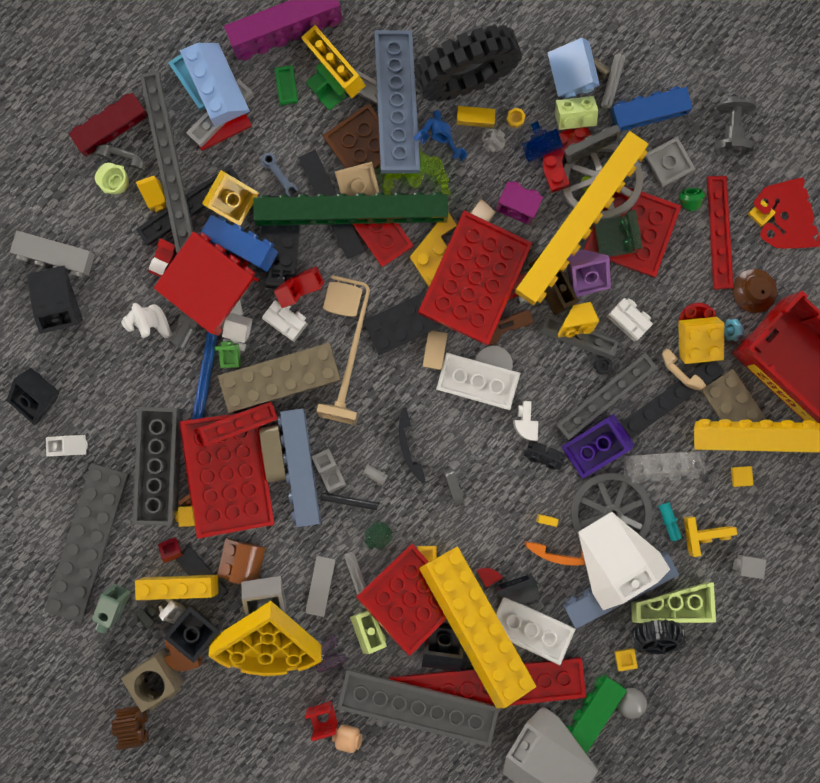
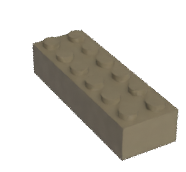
(279, 378)

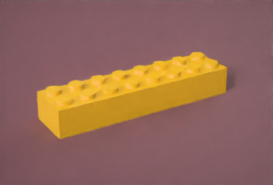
(477, 628)

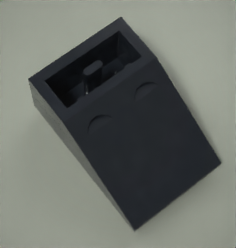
(53, 300)

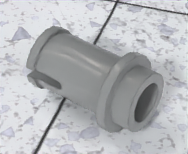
(375, 475)

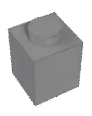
(750, 566)

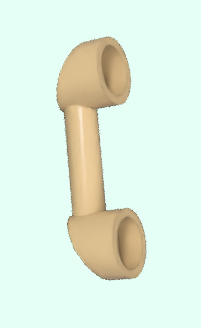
(694, 383)

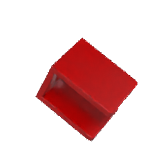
(322, 729)

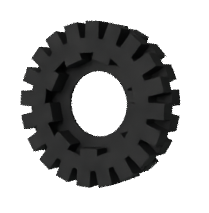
(468, 63)

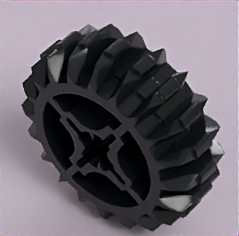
(658, 637)

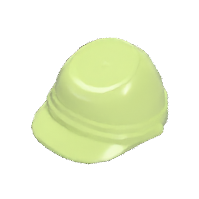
(112, 178)

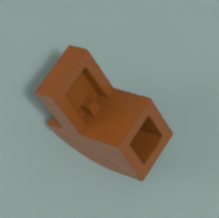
(178, 661)

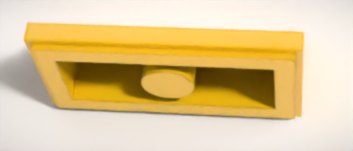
(475, 116)

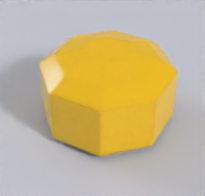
(515, 117)

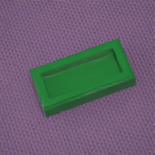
(286, 85)

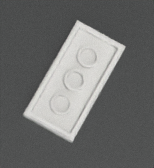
(478, 381)
(535, 630)

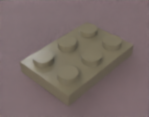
(731, 399)

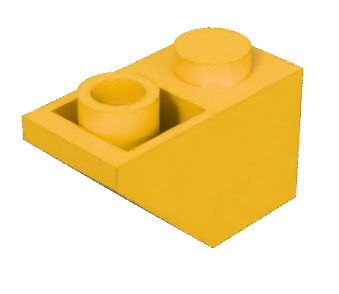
(579, 320)

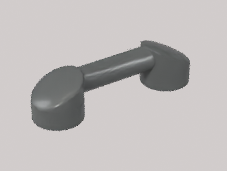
(106, 150)

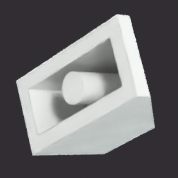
(66, 445)

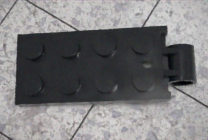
(286, 243)
(399, 325)

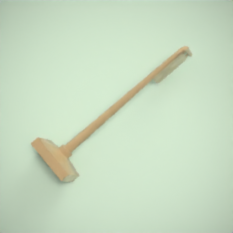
(344, 300)

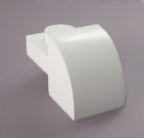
(525, 427)

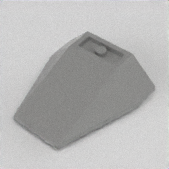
(548, 753)

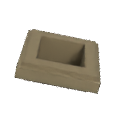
(601, 68)

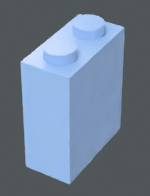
(573, 69)

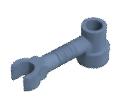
(278, 173)

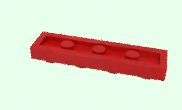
(237, 424)

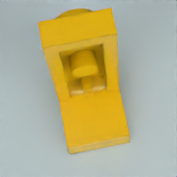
(705, 536)

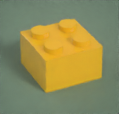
(230, 198)
(701, 340)

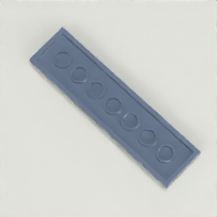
(396, 101)

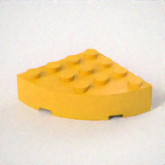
(266, 644)

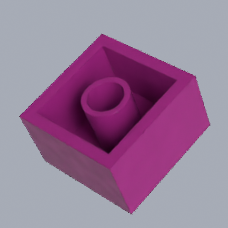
(519, 202)

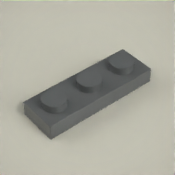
(592, 144)

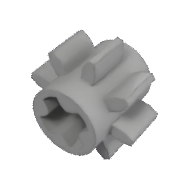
(493, 140)

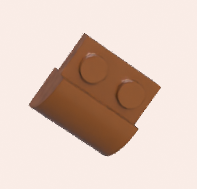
(240, 561)

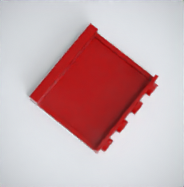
(205, 282)

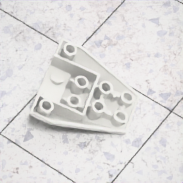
(619, 561)

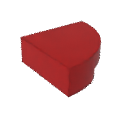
(489, 576)

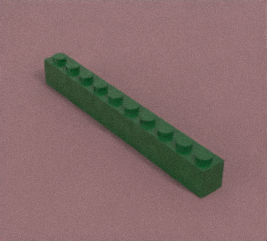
(350, 209)

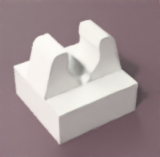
(172, 611)

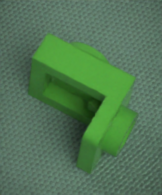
(229, 354)

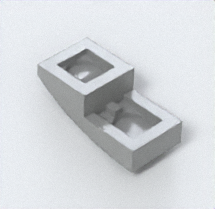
(329, 470)

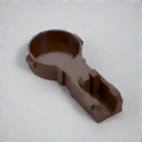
(514, 322)

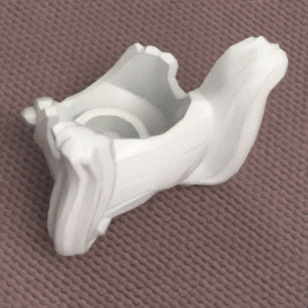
(145, 318)

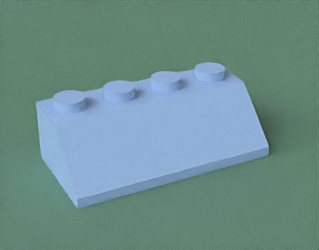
(214, 82)

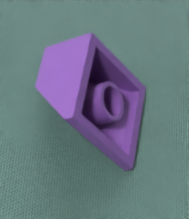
(589, 272)

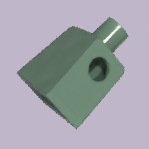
(110, 607)

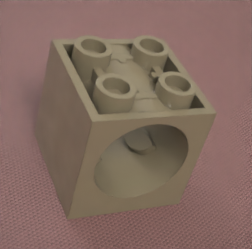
(141, 693)

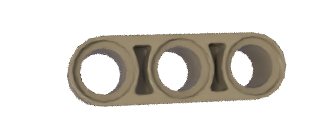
(272, 453)

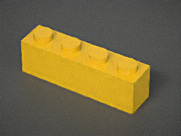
(333, 61)
(176, 587)

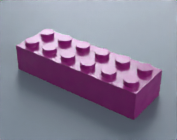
(280, 24)

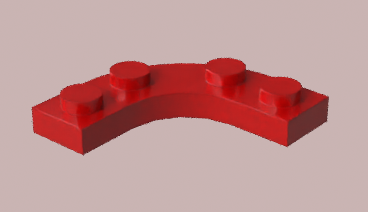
(552, 162)

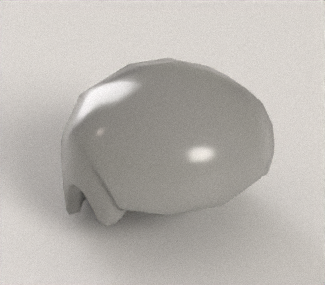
(632, 704)

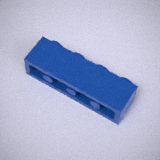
(651, 109)
(240, 243)

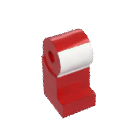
(163, 257)

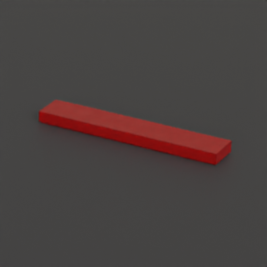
(720, 232)

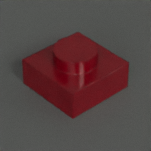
(170, 550)

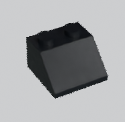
(32, 395)
(443, 650)

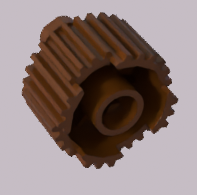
(130, 727)

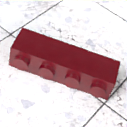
(108, 124)

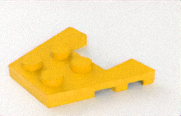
(431, 250)

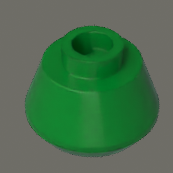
(691, 198)

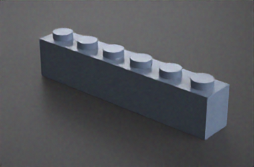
(300, 467)
(586, 608)

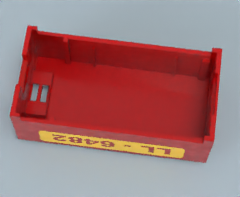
(790, 357)

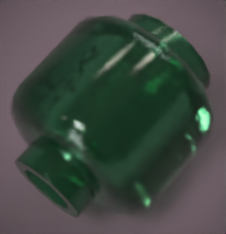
(378, 535)

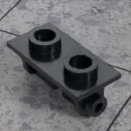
(536, 453)

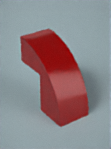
(299, 285)

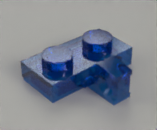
(541, 142)

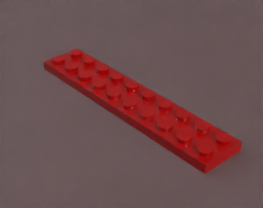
(551, 680)

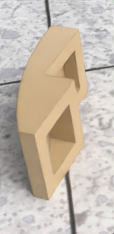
(435, 350)

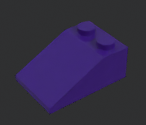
(598, 446)

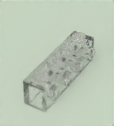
(664, 465)

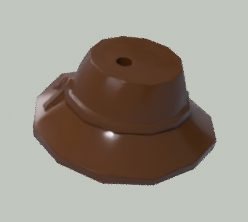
(748, 290)

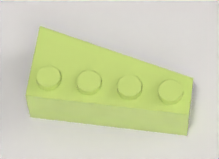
(684, 605)

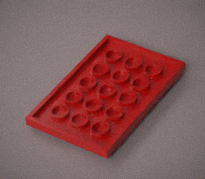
(475, 278)
(226, 480)

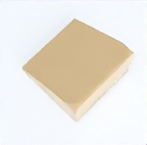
(483, 210)

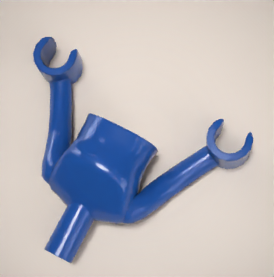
(441, 133)

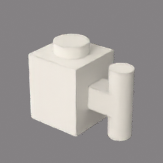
(237, 329)

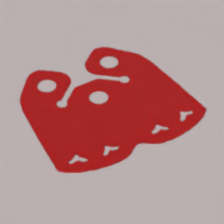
(799, 223)

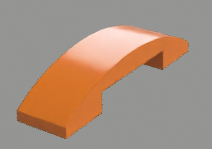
(539, 549)

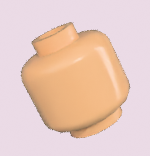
(347, 738)

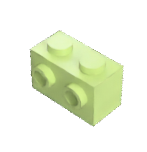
(576, 112)
(368, 632)

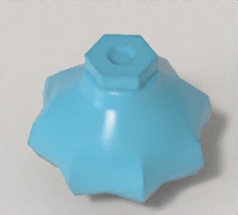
(733, 330)

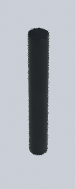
(349, 501)

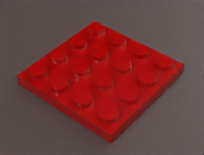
(656, 223)
(403, 601)

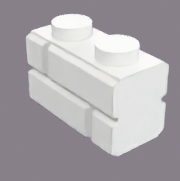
(630, 319)
(285, 321)

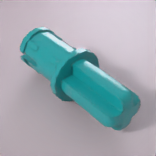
(670, 521)

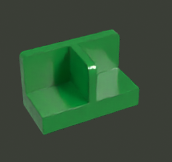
(326, 87)

